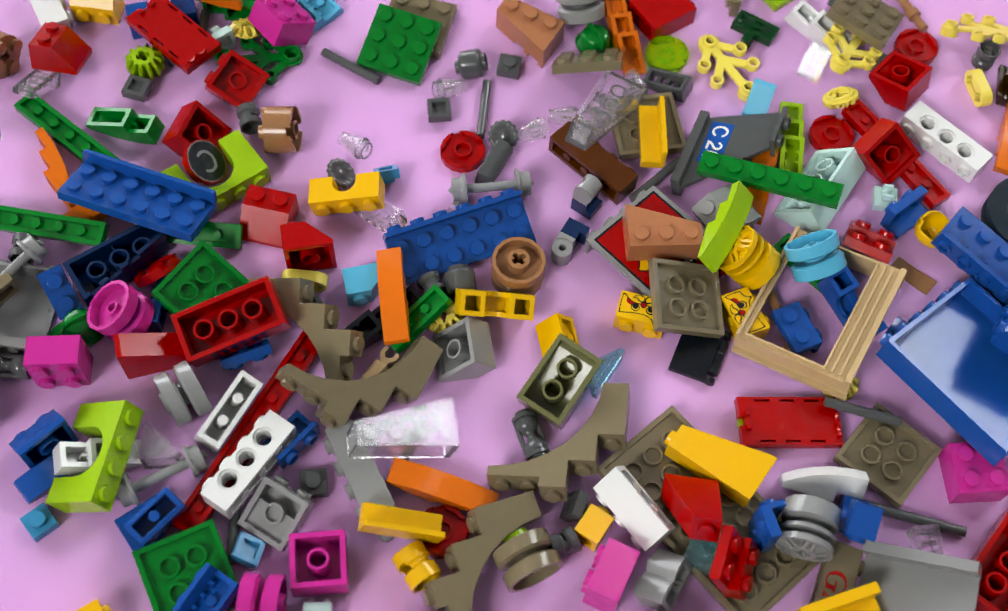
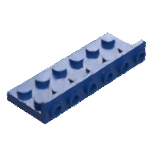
(140, 195)
(460, 235)
(976, 252)

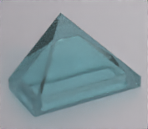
(610, 364)

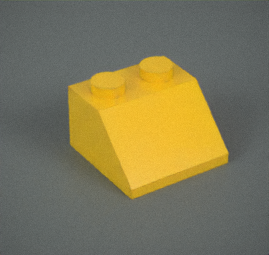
(97, 10)

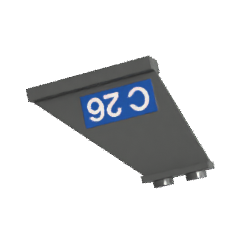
(731, 136)

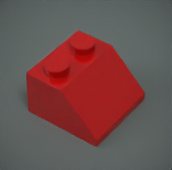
(58, 49)
(900, 80)
(192, 124)
(886, 151)
(265, 212)
(307, 247)

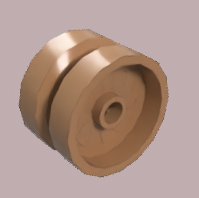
(518, 266)

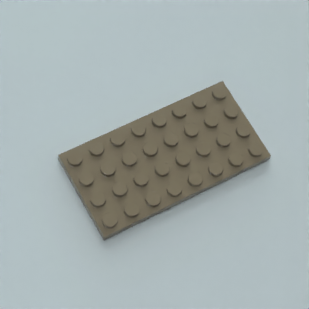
(648, 464)

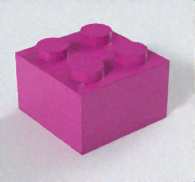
(282, 22)
(58, 361)
(970, 476)
(318, 563)
(611, 573)

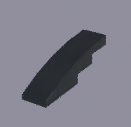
(371, 323)

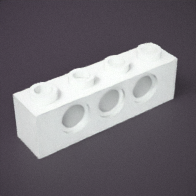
(945, 142)
(229, 500)

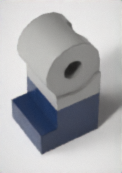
(585, 196)
(567, 241)

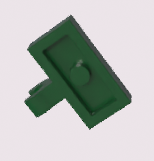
(754, 29)

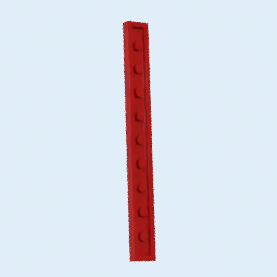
(273, 398)

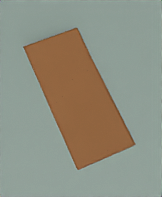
(915, 277)

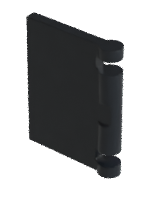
(699, 356)

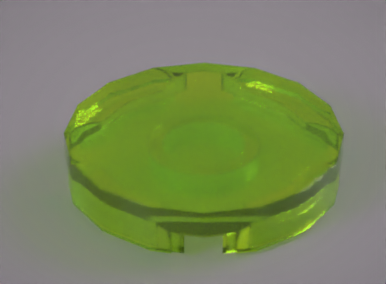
(666, 53)

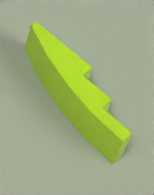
(791, 154)
(726, 227)

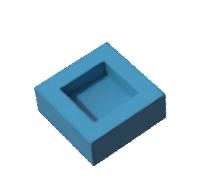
(388, 173)
(39, 522)
(247, 550)

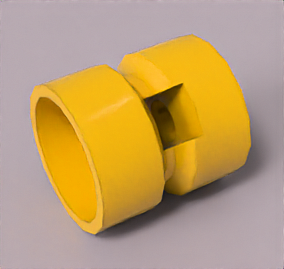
(414, 563)

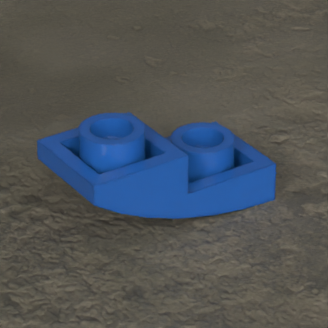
(37, 481)

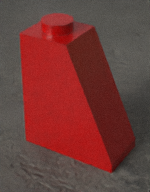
(661, 16)
(147, 352)
(694, 505)

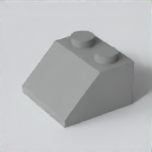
(708, 206)
(466, 350)

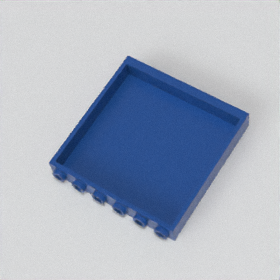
(955, 367)

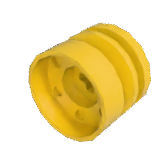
(751, 260)

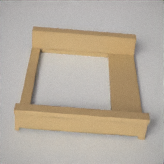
(853, 341)

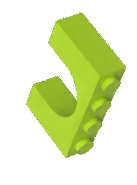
(246, 165)
(97, 487)

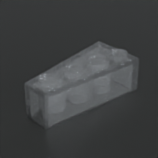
(604, 109)
(406, 433)

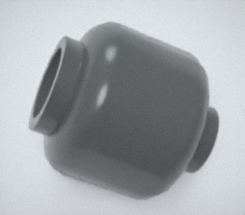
(471, 64)
(459, 277)

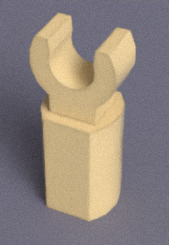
(381, 365)

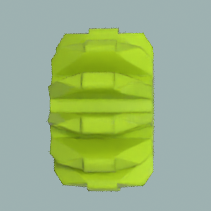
(145, 62)

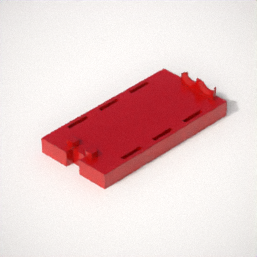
(175, 33)
(788, 423)

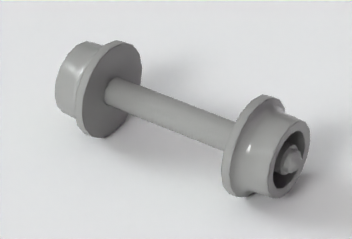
(460, 189)
(31, 249)
(193, 459)

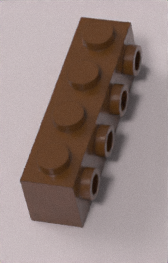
(614, 176)

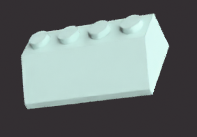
(834, 165)

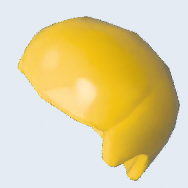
(929, 226)

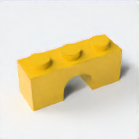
(366, 194)
(494, 303)

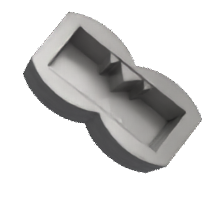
(662, 580)

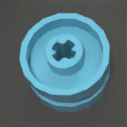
(815, 255)

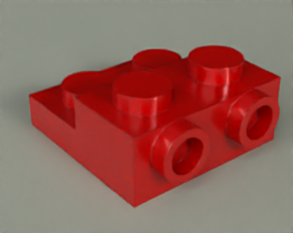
(235, 79)
(870, 241)
(734, 563)

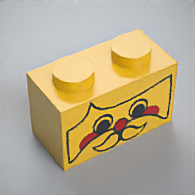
(734, 309)
(635, 315)

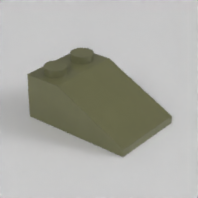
(559, 381)

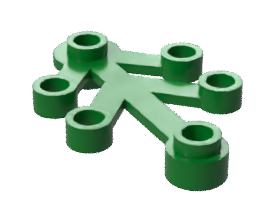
(286, 56)

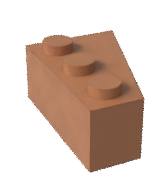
(531, 28)
(659, 235)

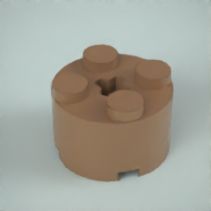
(9, 54)
(280, 129)

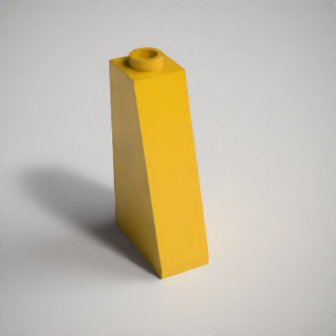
(714, 458)

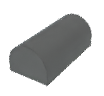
(494, 162)

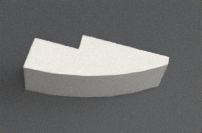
(811, 23)
(77, 457)
(826, 481)

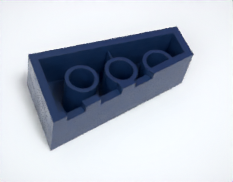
(115, 259)

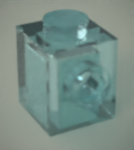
(701, 554)

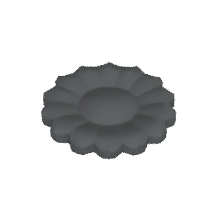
(505, 131)
(341, 172)

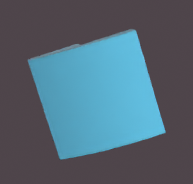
(321, 11)

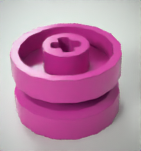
(119, 310)
(261, 596)

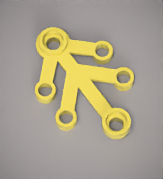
(979, 31)
(709, 46)
(840, 61)

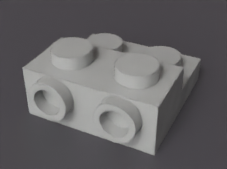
(276, 511)

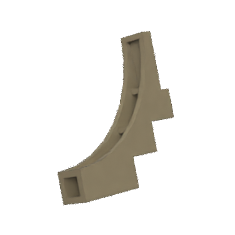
(320, 323)
(369, 395)
(579, 455)
(466, 558)

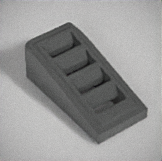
(682, 83)

